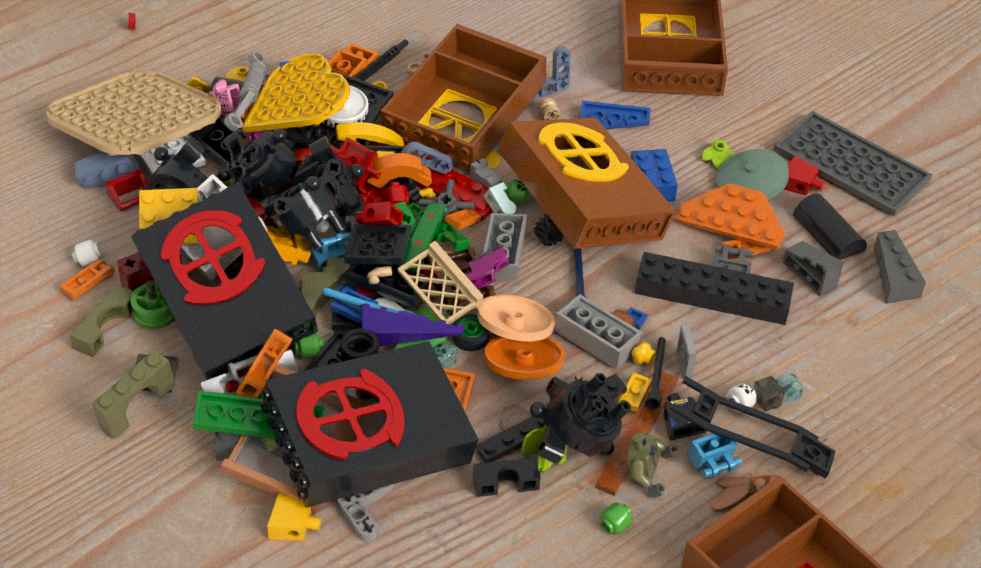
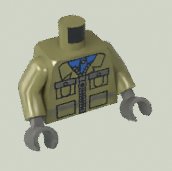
(643, 460)

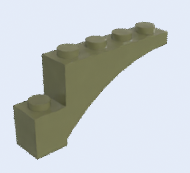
(314, 282)

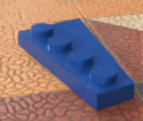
(616, 115)

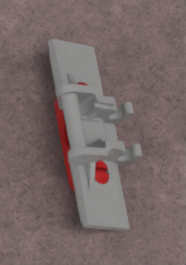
(230, 381)

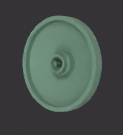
(755, 170)

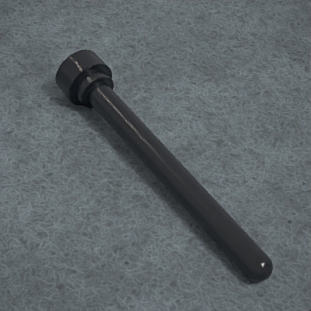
(653, 398)

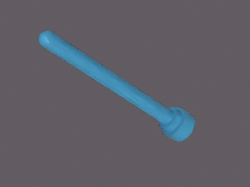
(353, 300)

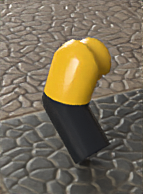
(427, 192)

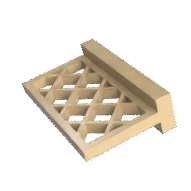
(455, 276)

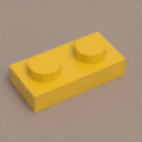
(636, 390)

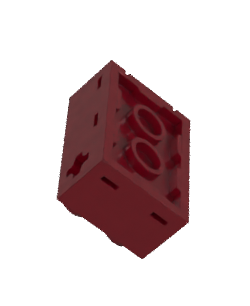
(133, 272)

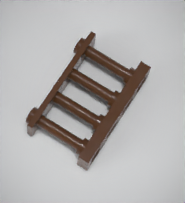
(469, 255)

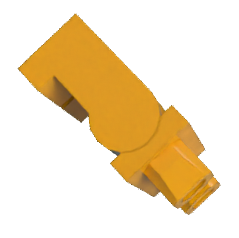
(290, 248)

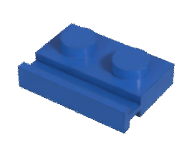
(349, 310)

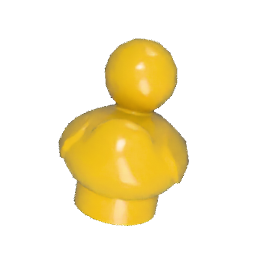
(643, 353)

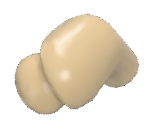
(379, 272)

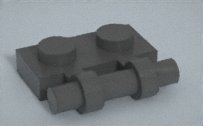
(737, 265)

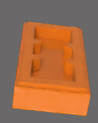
(463, 218)

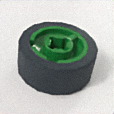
(474, 336)

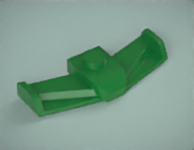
(450, 234)

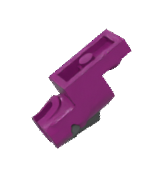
(485, 265)

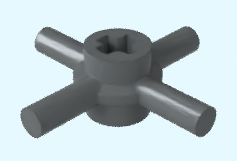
(448, 199)

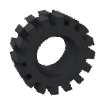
(547, 231)

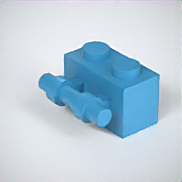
(333, 248)
(712, 450)

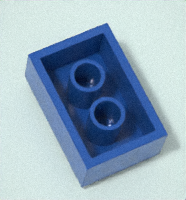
(658, 169)

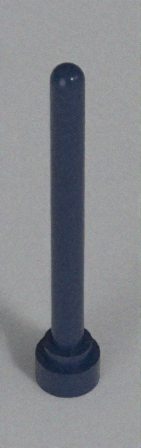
(579, 272)

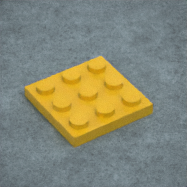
(162, 203)

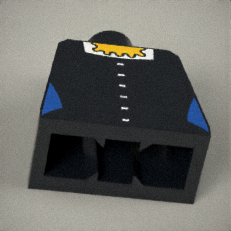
(676, 425)

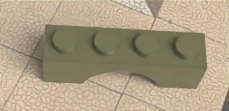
(88, 335)

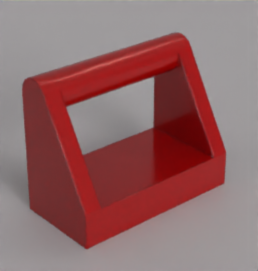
(124, 185)

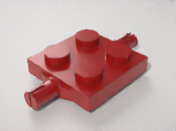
(358, 154)

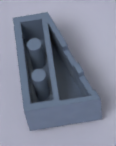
(101, 167)

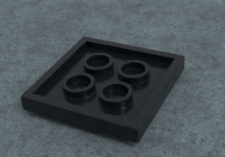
(378, 244)

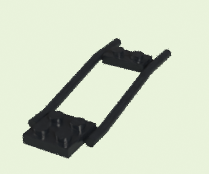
(806, 449)

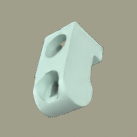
(498, 200)

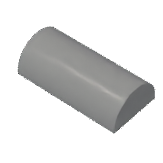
(509, 233)

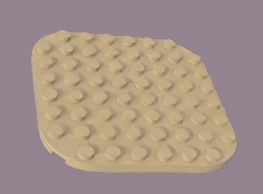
(133, 112)

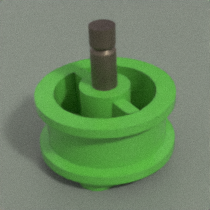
(149, 306)

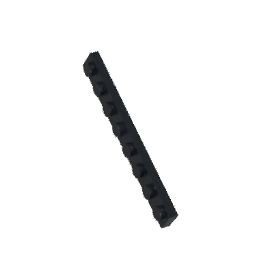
(514, 436)

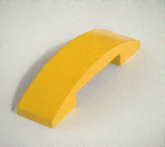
(368, 132)

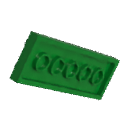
(234, 415)

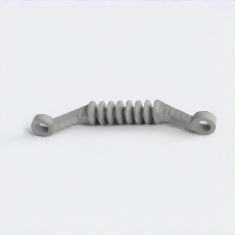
(249, 90)

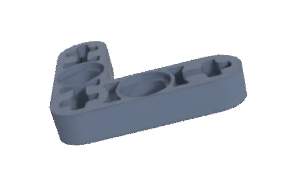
(555, 82)
(423, 151)

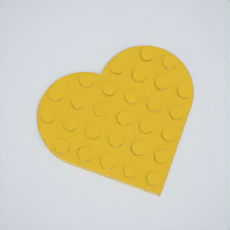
(298, 95)

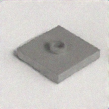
(686, 351)

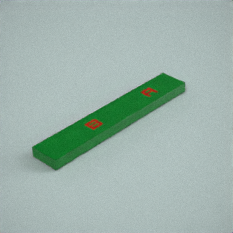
(425, 231)

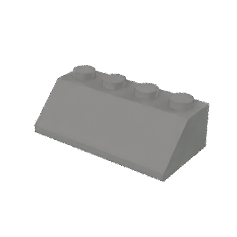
(597, 331)

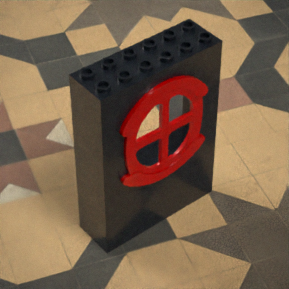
(241, 313)
(421, 433)

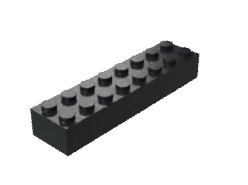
(714, 288)

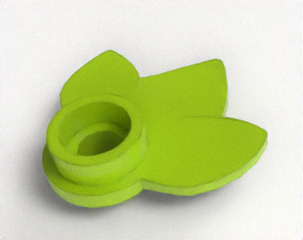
(716, 154)

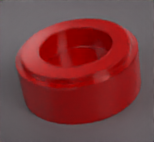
(131, 21)

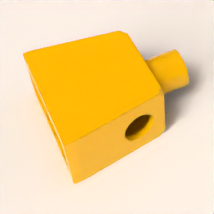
(291, 519)

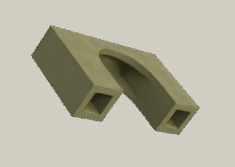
(111, 406)

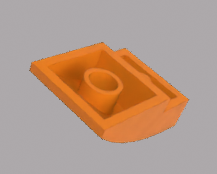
(352, 60)

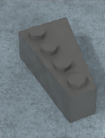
(897, 269)

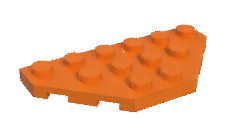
(735, 214)

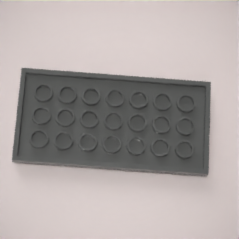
(854, 163)

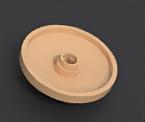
(516, 318)

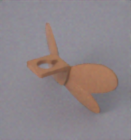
(738, 488)

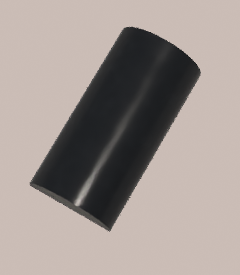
(212, 141)
(829, 227)
(392, 286)

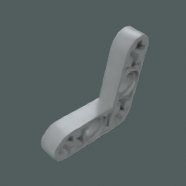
(357, 505)

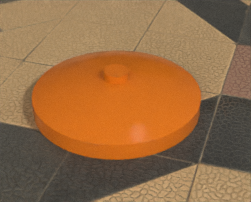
(524, 358)

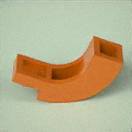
(400, 165)
(264, 364)

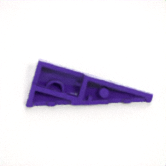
(404, 327)

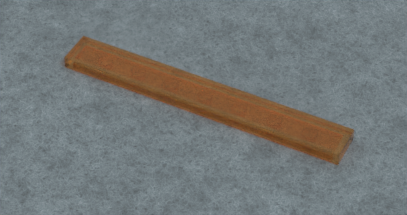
(641, 423)

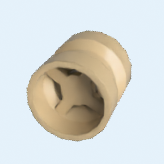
(549, 109)

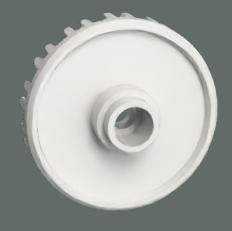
(353, 110)

